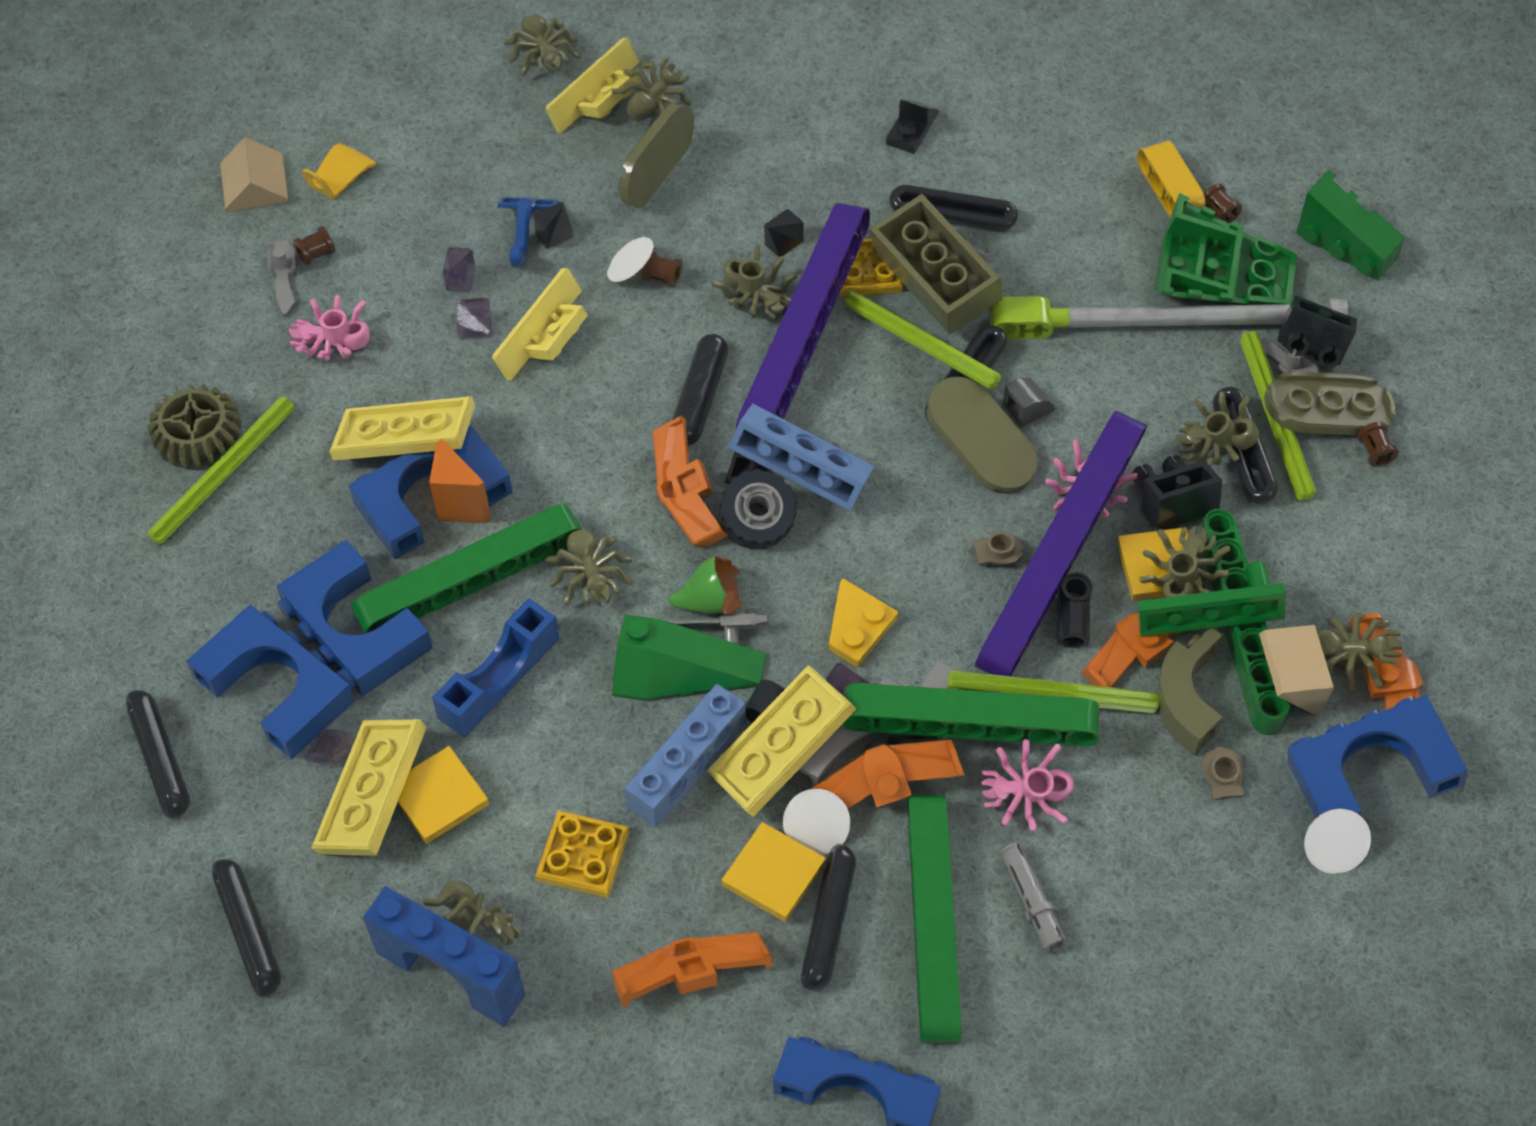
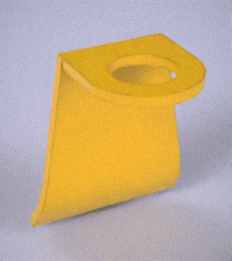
(338, 170)

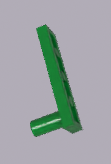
(1215, 609)

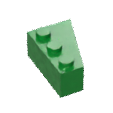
(1347, 229)

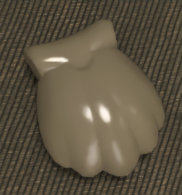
(998, 549)
(1223, 772)

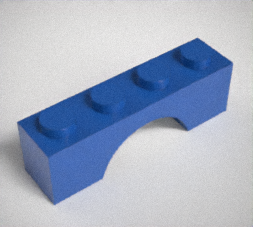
(471, 696)
(811, 1070)

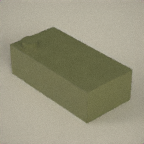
(936, 264)

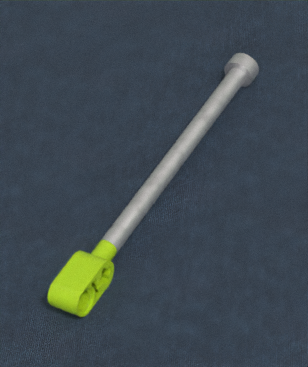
(1034, 318)

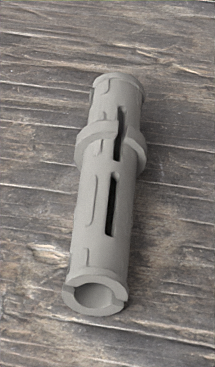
(1039, 911)

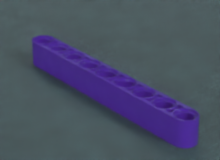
(808, 310)
(1060, 545)

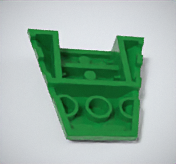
(1220, 261)

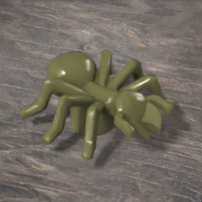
(541, 43)
(651, 95)
(749, 279)
(1218, 429)
(1184, 565)
(589, 566)
(1352, 652)
(469, 914)

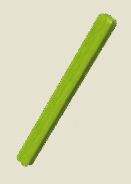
(923, 340)
(1285, 438)
(220, 470)
(1105, 696)

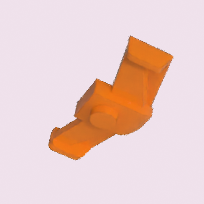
(684, 485)
(1123, 649)
(1398, 680)
(887, 769)
(689, 964)

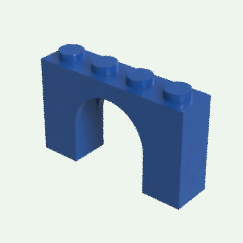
(382, 491)
(257, 640)
(363, 658)
(1407, 728)
(407, 930)

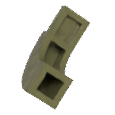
(1180, 708)

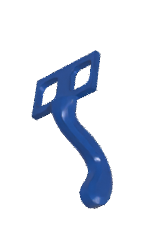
(525, 208)

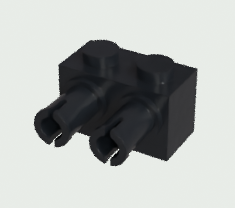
(1316, 331)
(1179, 493)

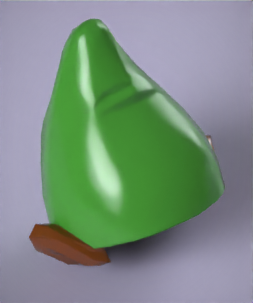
(710, 589)

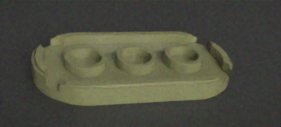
(656, 154)
(1328, 402)
(981, 434)

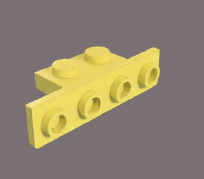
(592, 90)
(543, 327)

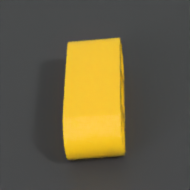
(1169, 175)

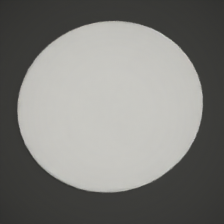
(630, 259)
(817, 820)
(1337, 841)

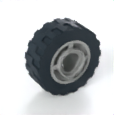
(763, 489)

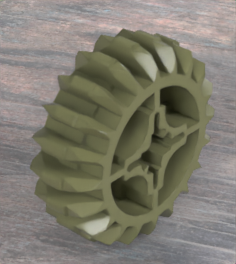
(194, 426)

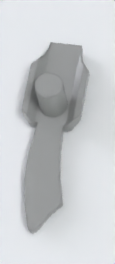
(282, 265)
(1287, 362)
(730, 623)

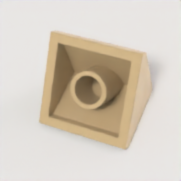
(253, 176)
(1298, 666)

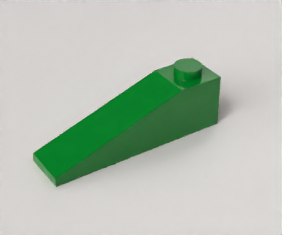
(671, 660)

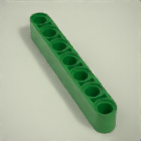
(468, 568)
(1244, 636)
(972, 714)
(933, 920)

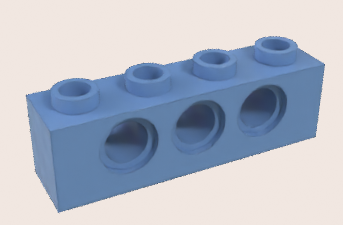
(800, 456)
(685, 755)

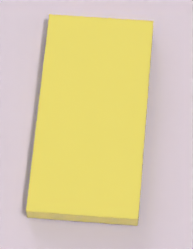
(402, 428)
(781, 740)
(369, 787)

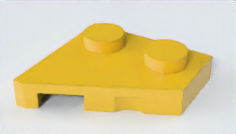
(858, 623)

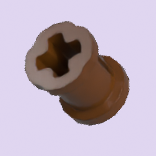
(1222, 204)
(314, 245)
(662, 269)
(1377, 444)

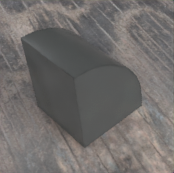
(1026, 401)

